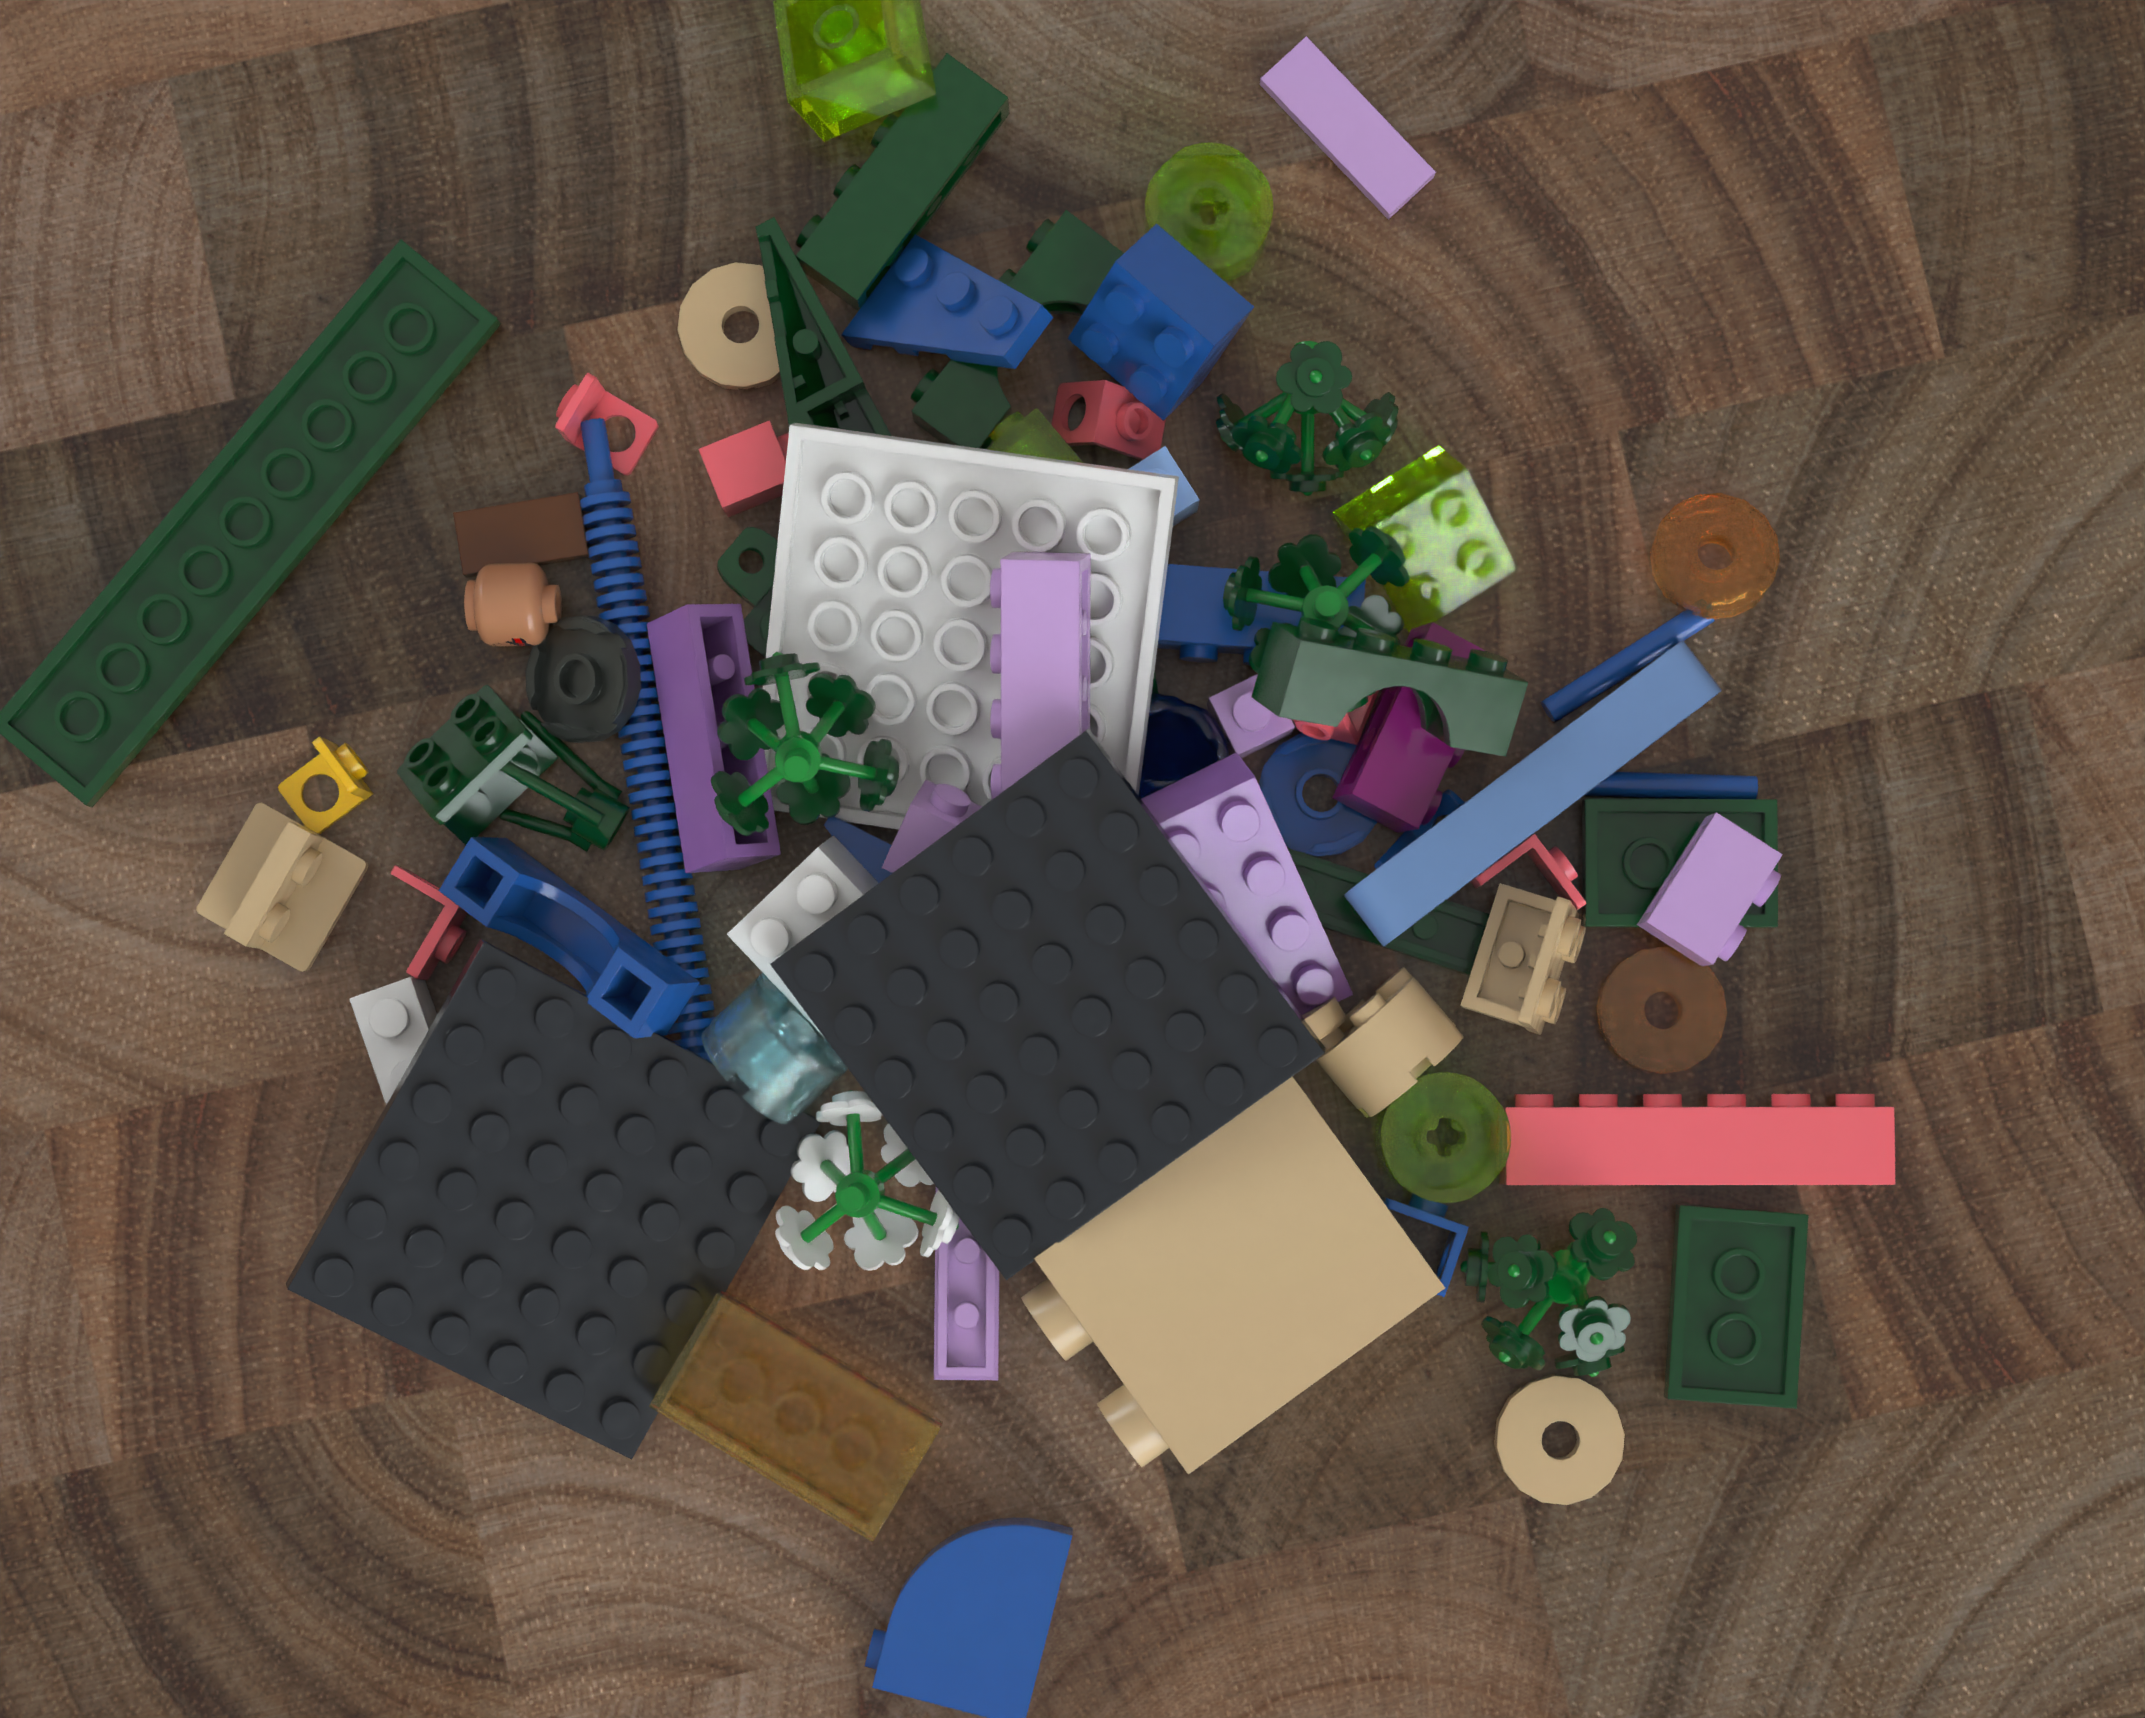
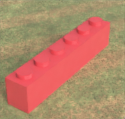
(1700, 1144)

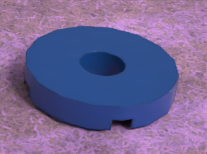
(1282, 786)

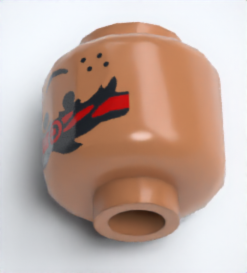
(511, 604)

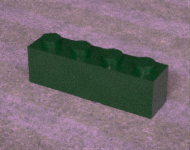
(901, 183)

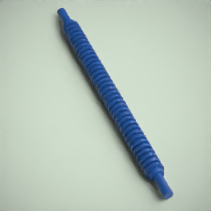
(604, 501)

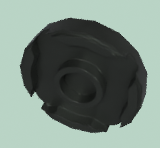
(583, 679)

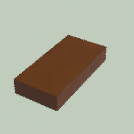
(522, 532)

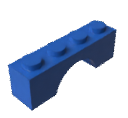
(614, 965)

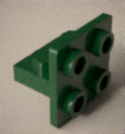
(459, 766)

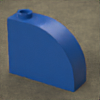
(975, 1618)

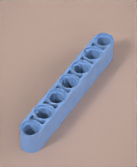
(1532, 793)

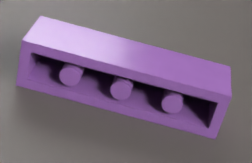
(697, 666)

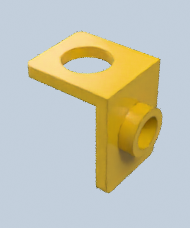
(341, 765)

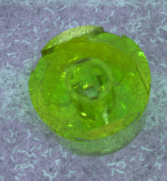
(1240, 201)
(1467, 1164)

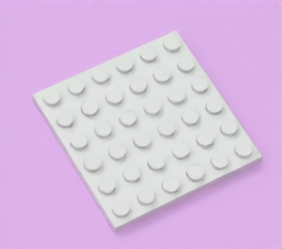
(891, 584)

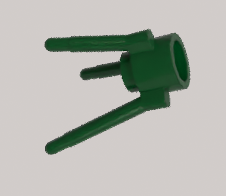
(593, 815)

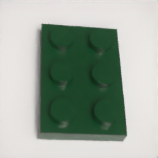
(1636, 843)
(1736, 1306)

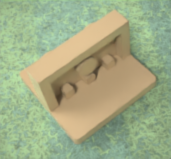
(282, 888)
(1523, 958)

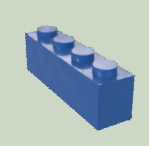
(1199, 624)

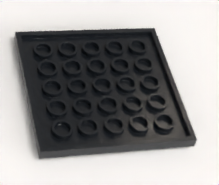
(1048, 1005)
(549, 1201)

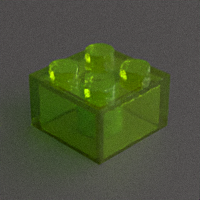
(852, 60)

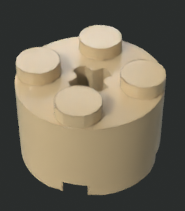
(1387, 1043)

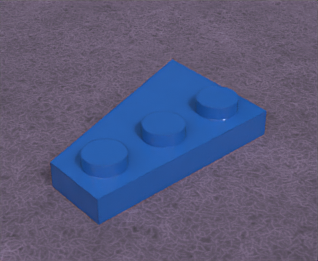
(947, 308)

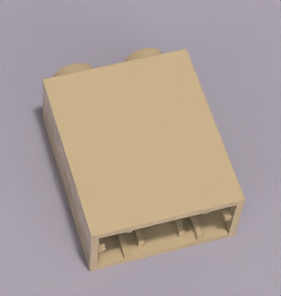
(1231, 1280)

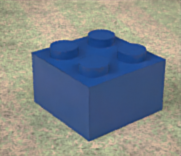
(1160, 321)

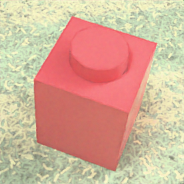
(747, 467)

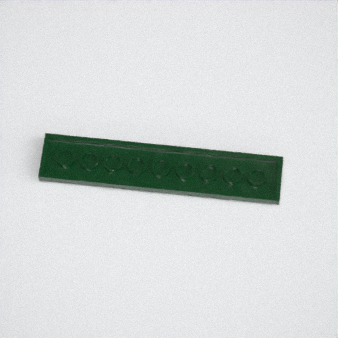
(245, 523)

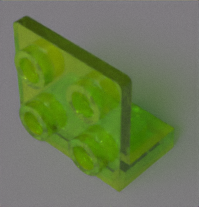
(1443, 533)

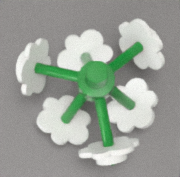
(879, 1223)

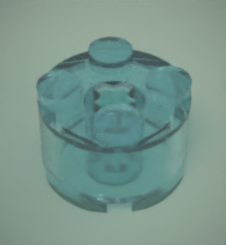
(772, 1051)

